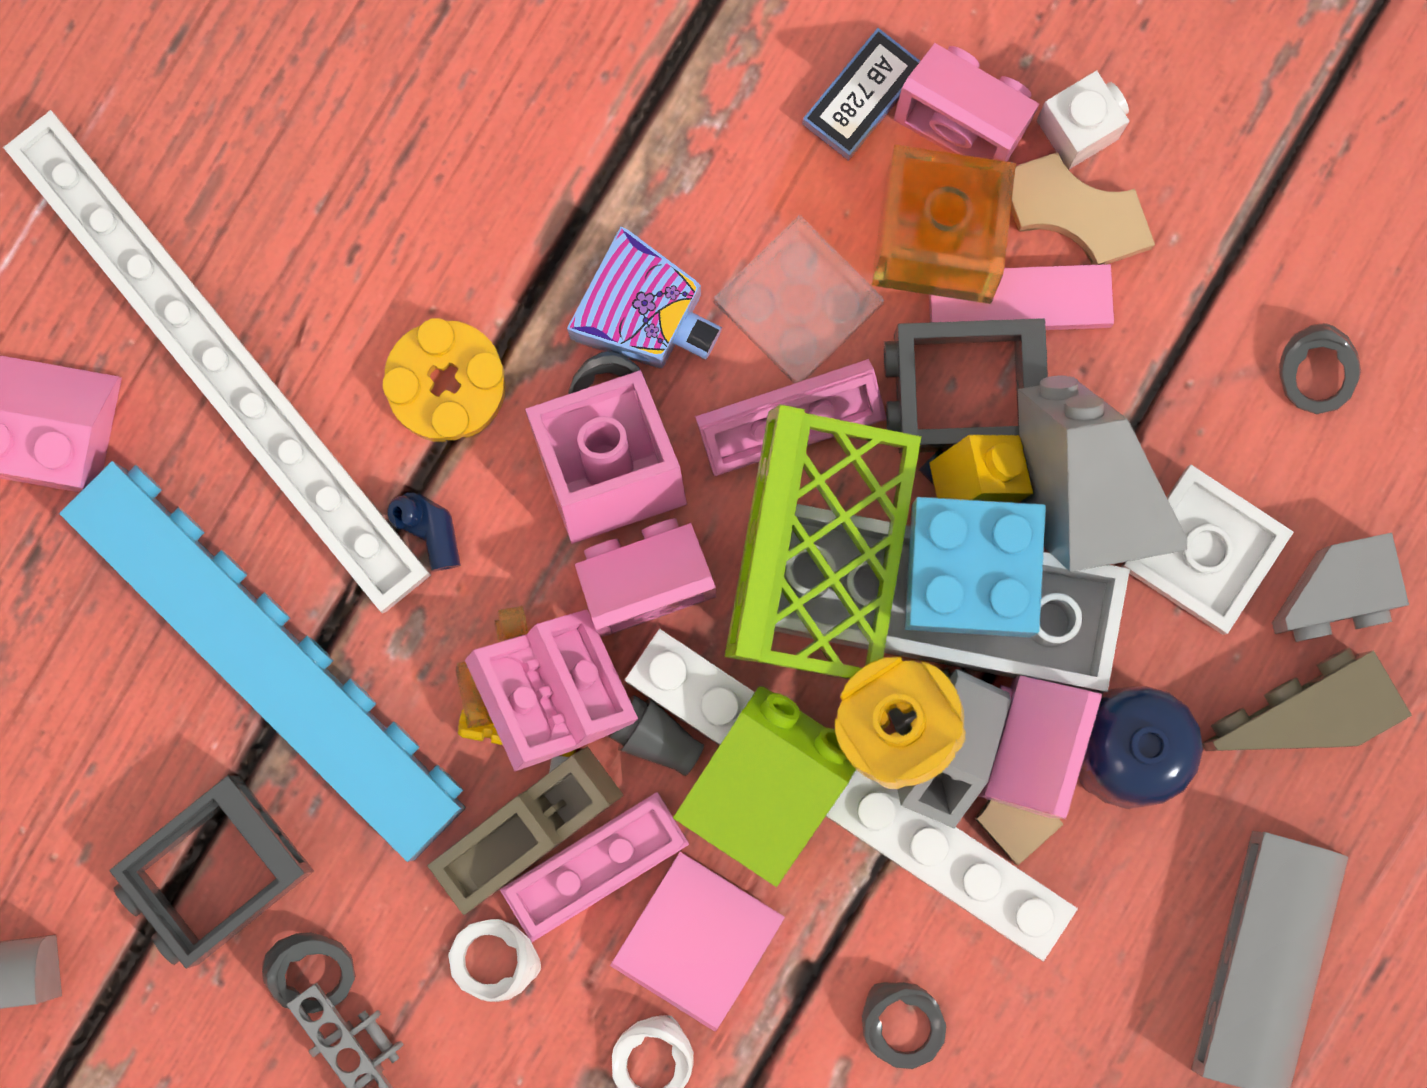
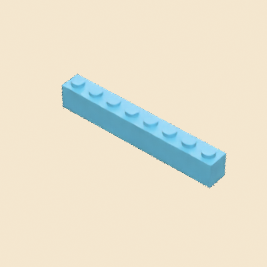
(264, 660)

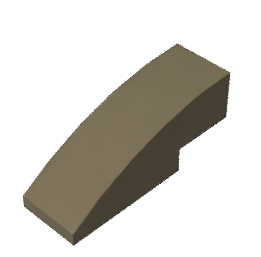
(525, 830)

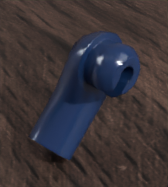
(429, 522)

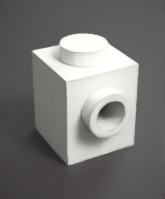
(1084, 119)

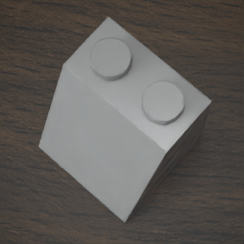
(1092, 479)

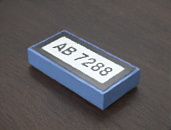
(861, 94)

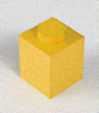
(983, 470)

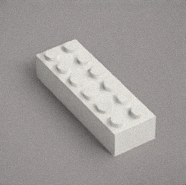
(1076, 614)

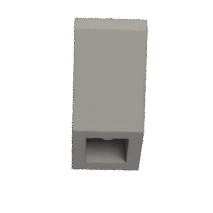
(1342, 583)
(959, 784)

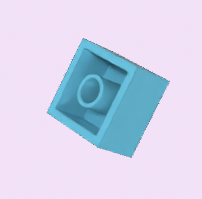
(975, 567)

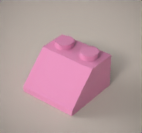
(963, 106)
(54, 423)
(607, 456)
(644, 578)
(1041, 746)

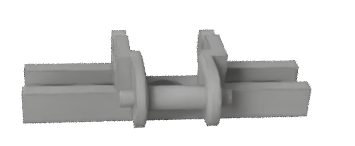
(369, 1068)

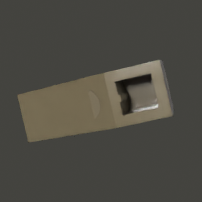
(1336, 709)

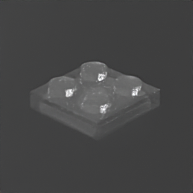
(798, 300)

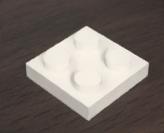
(1225, 555)

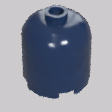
(1141, 748)

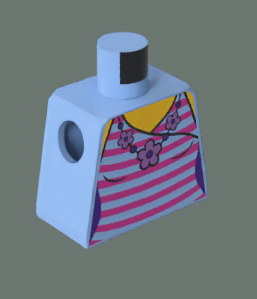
(642, 306)

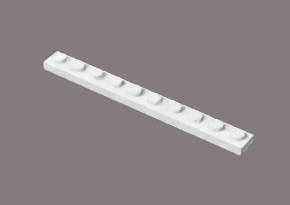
(217, 362)

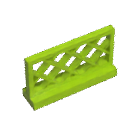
(770, 533)

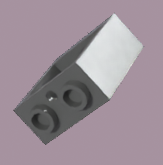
(899, 362)
(141, 894)

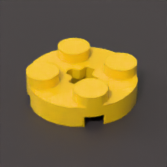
(437, 346)
(894, 758)

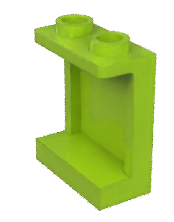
(767, 786)

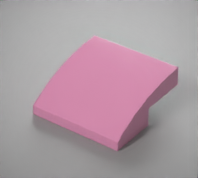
(551, 689)
(697, 941)

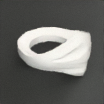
(526, 969)
(658, 1027)

